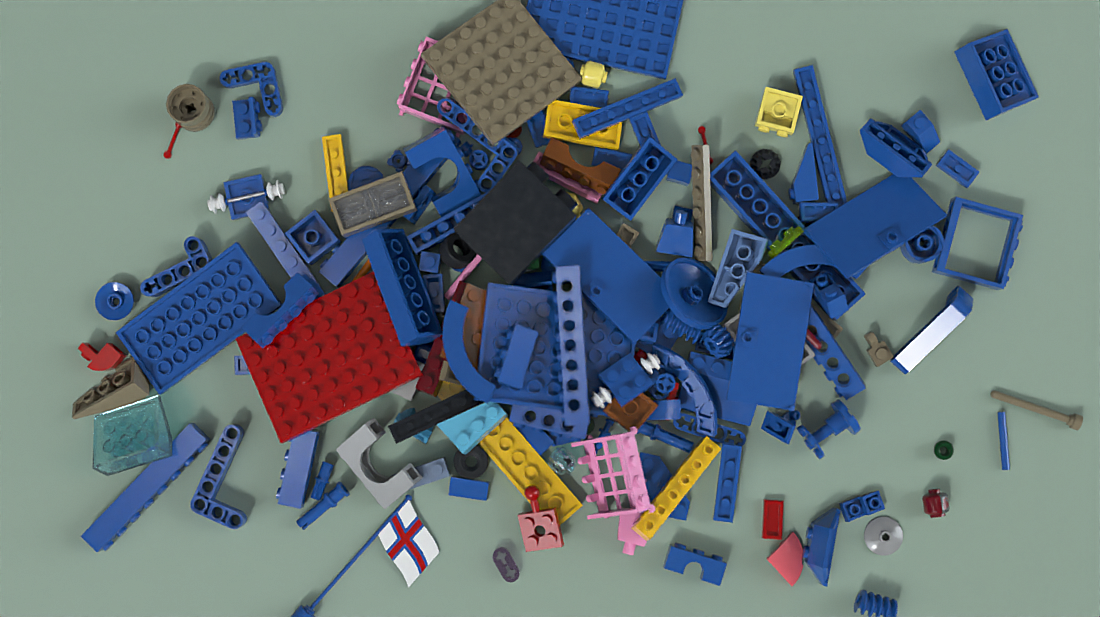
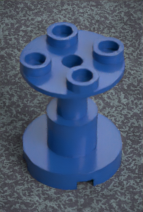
(834, 425)

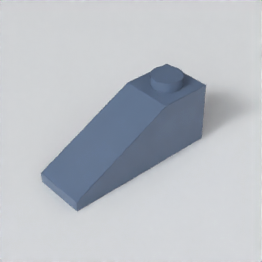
(432, 471)

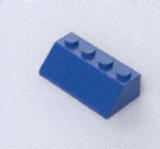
(639, 178)

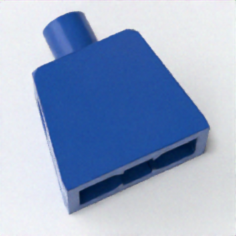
(676, 236)

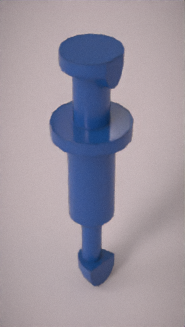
(604, 432)

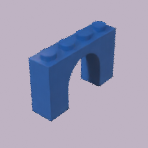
(440, 145)

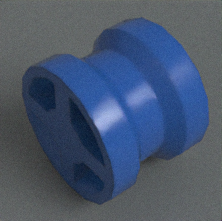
(476, 157)
(665, 380)

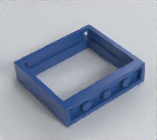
(1011, 242)

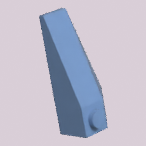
(740, 256)

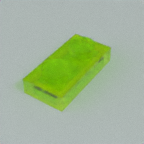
(790, 235)

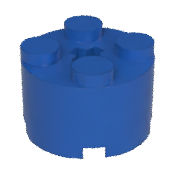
(931, 249)

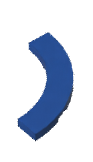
(796, 258)
(457, 356)
(694, 385)

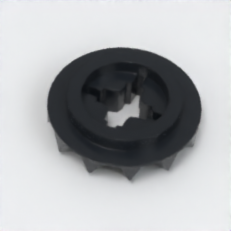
(765, 173)

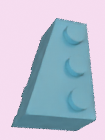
(472, 425)

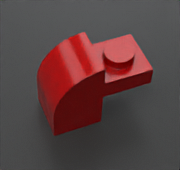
(105, 360)

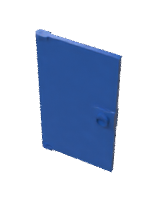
(874, 224)
(611, 275)
(770, 341)

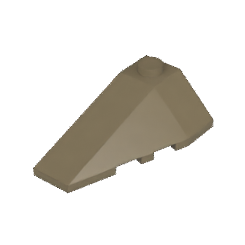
(119, 390)

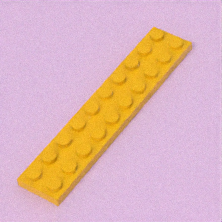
(523, 463)

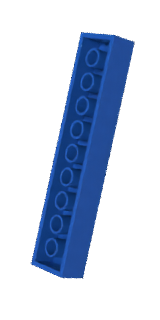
(771, 218)

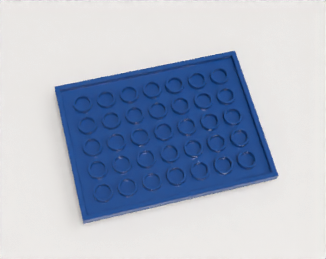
(536, 310)

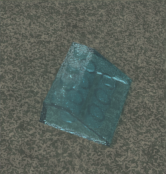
(131, 436)

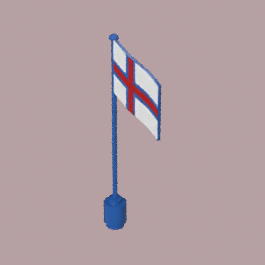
(405, 542)

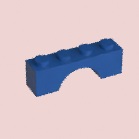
(265, 327)

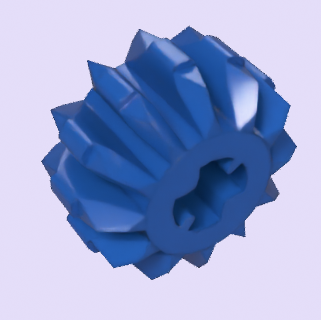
(718, 341)

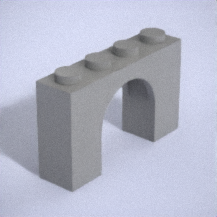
(356, 454)

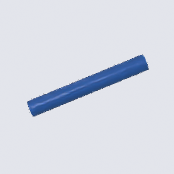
(1003, 440)

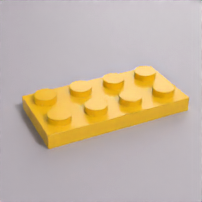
(560, 126)

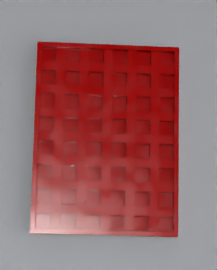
(329, 359)

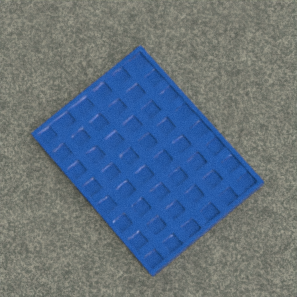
(616, 33)

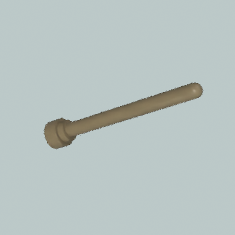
(1073, 421)

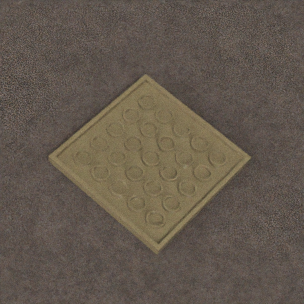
(501, 68)

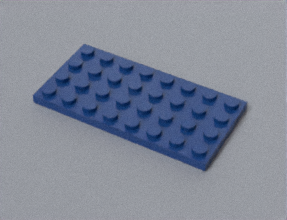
(198, 318)

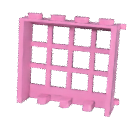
(410, 84)
(631, 472)

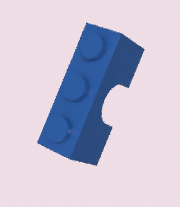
(712, 567)

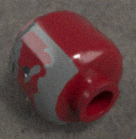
(935, 503)

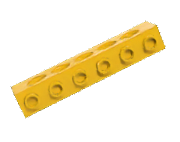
(676, 488)

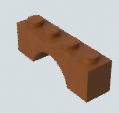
(558, 159)

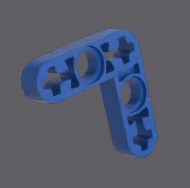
(270, 79)

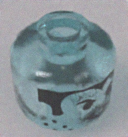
(562, 461)

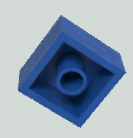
(313, 237)

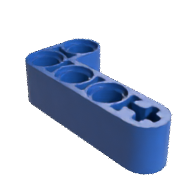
(176, 270)

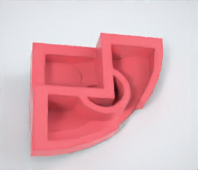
(788, 558)

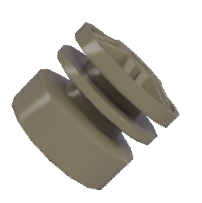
(187, 98)

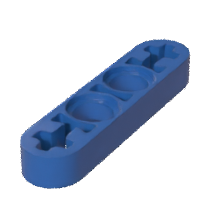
(733, 431)

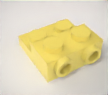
(778, 112)

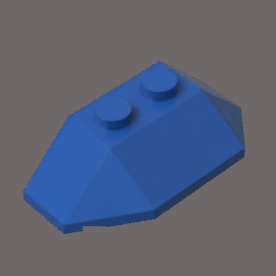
(894, 150)
(820, 544)

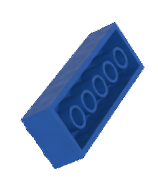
(402, 287)

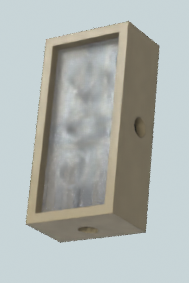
(372, 204)

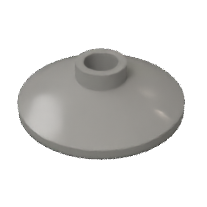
(874, 532)

